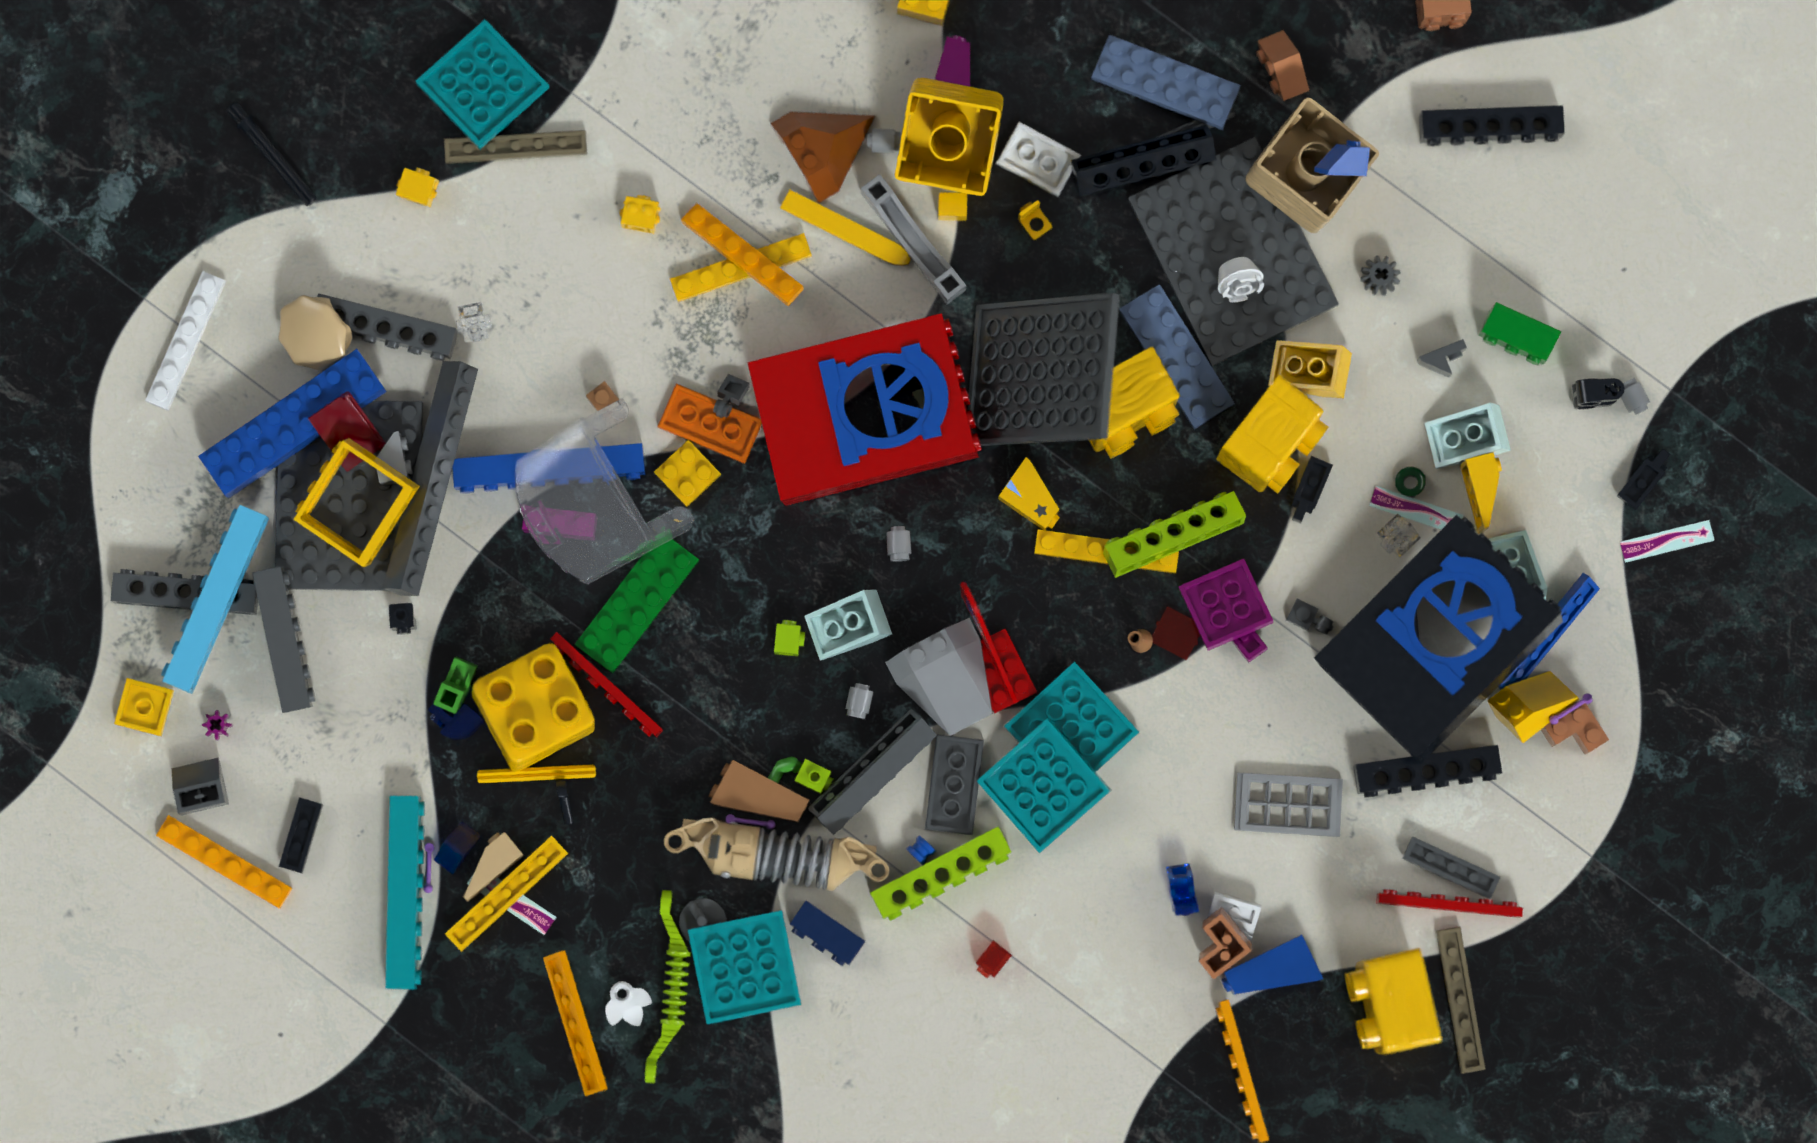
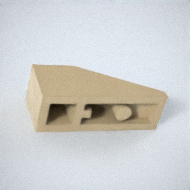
(496, 859)

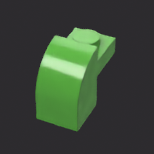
(456, 686)

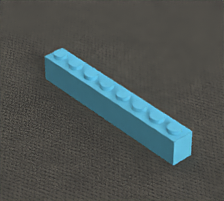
(215, 599)

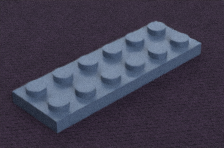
(1166, 82)
(1160, 326)

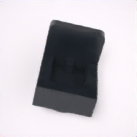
(402, 618)

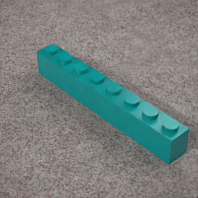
(403, 892)

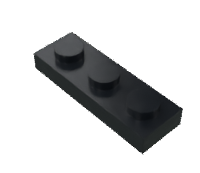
(300, 835)

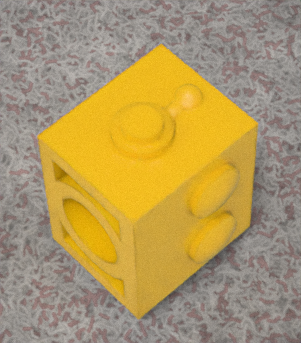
(417, 186)
(640, 214)

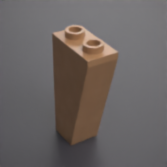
(755, 794)

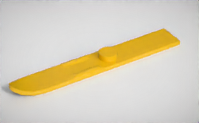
(845, 229)

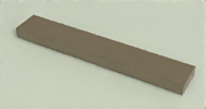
(517, 147)
(1460, 1000)

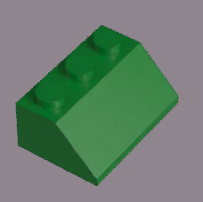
(1519, 334)

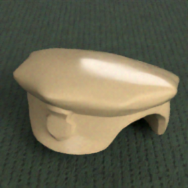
(313, 332)

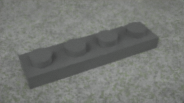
(1451, 867)

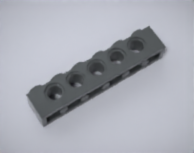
(444, 334)
(123, 582)

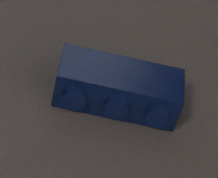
(826, 934)

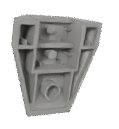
(946, 676)

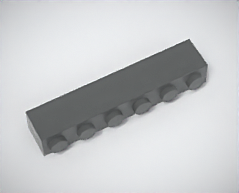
(283, 639)
(872, 771)

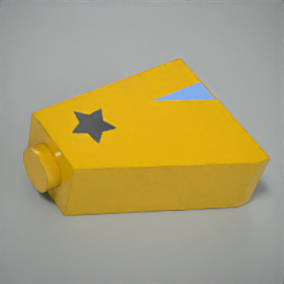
(1030, 497)

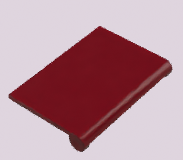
(346, 420)

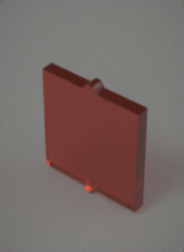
(1176, 633)

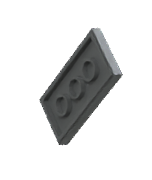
(954, 784)

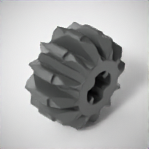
(1379, 267)

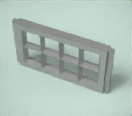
(1333, 808)

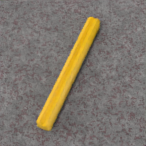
(537, 773)

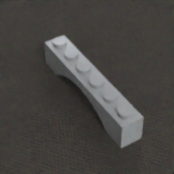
(910, 237)

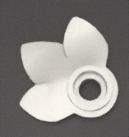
(629, 1007)

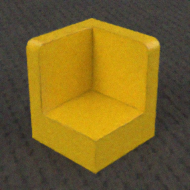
(952, 206)

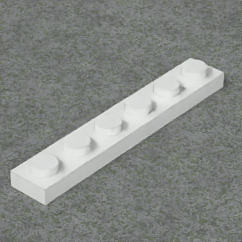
(185, 340)

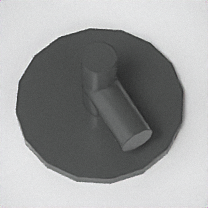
(700, 914)

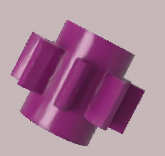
(223, 724)

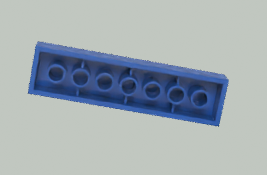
(285, 425)

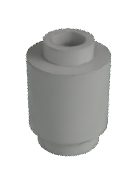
(884, 140)
(1635, 397)
(898, 543)
(859, 701)

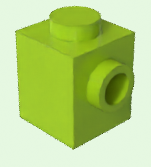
(788, 638)
(814, 777)

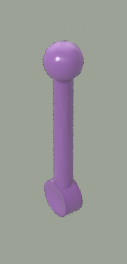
(1587, 699)
(731, 818)
(429, 848)

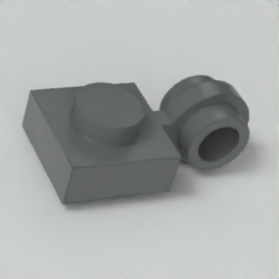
(731, 390)
(1304, 614)

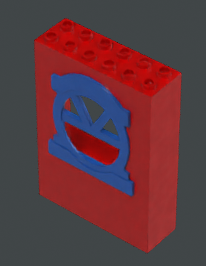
(806, 422)

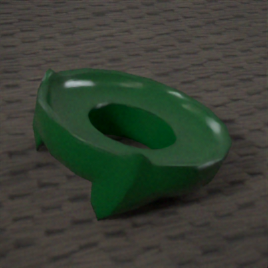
(1410, 472)

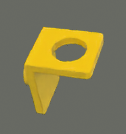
(1029, 212)

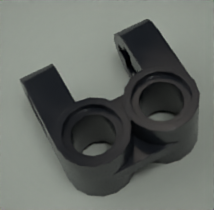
(1591, 393)

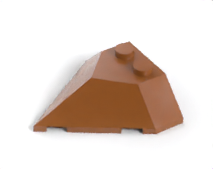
(823, 146)

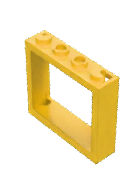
(318, 487)

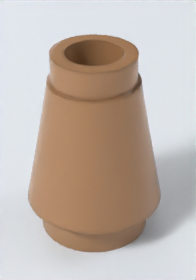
(1144, 643)

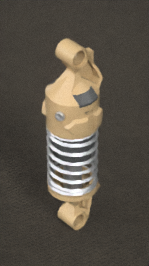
(751, 853)

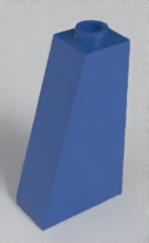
(1279, 967)

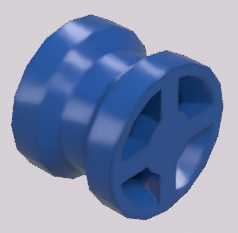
(921, 850)

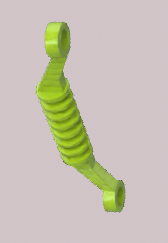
(672, 1024)

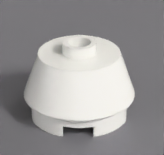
(1239, 278)

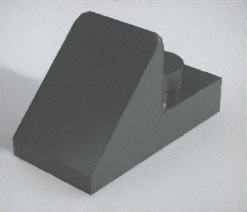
(1437, 360)

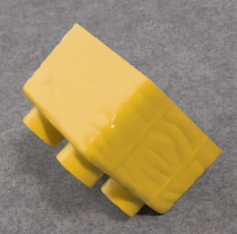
(949, 136)
(1139, 398)
(1270, 434)
(533, 707)
(1394, 1001)

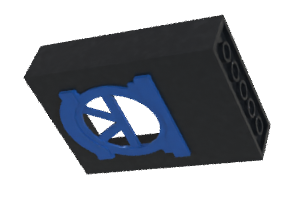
(1405, 685)

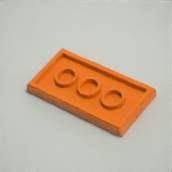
(693, 419)

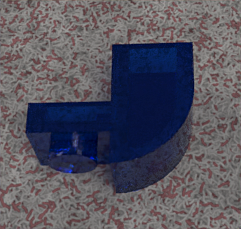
(459, 727)
(1182, 889)

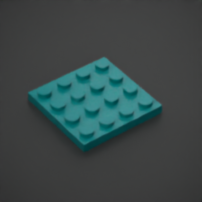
(482, 84)
(1081, 715)
(1044, 785)
(744, 967)

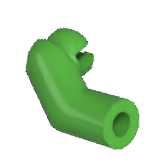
(784, 765)

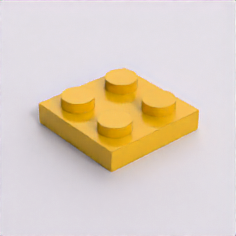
(687, 473)
(144, 707)

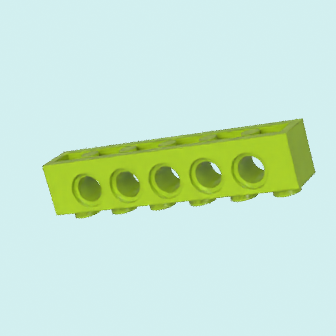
(1123, 562)
(992, 839)

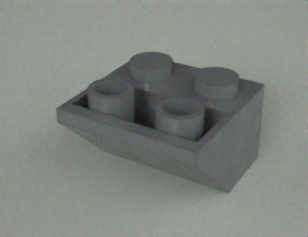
(199, 786)

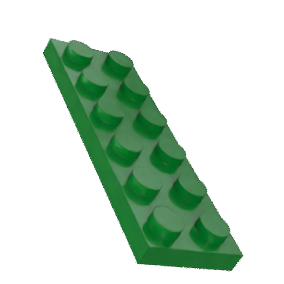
(636, 604)

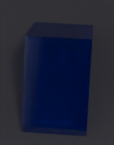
(457, 847)

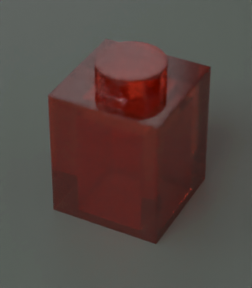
(992, 960)

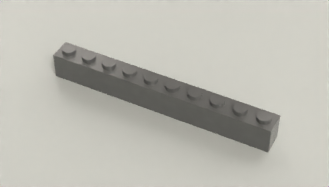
(432, 475)

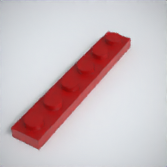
(612, 693)
(1438, 902)

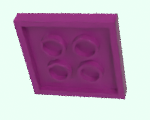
(1225, 604)

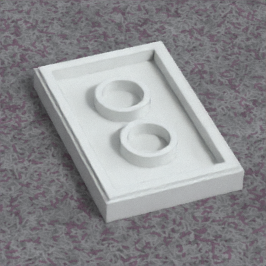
(1037, 159)

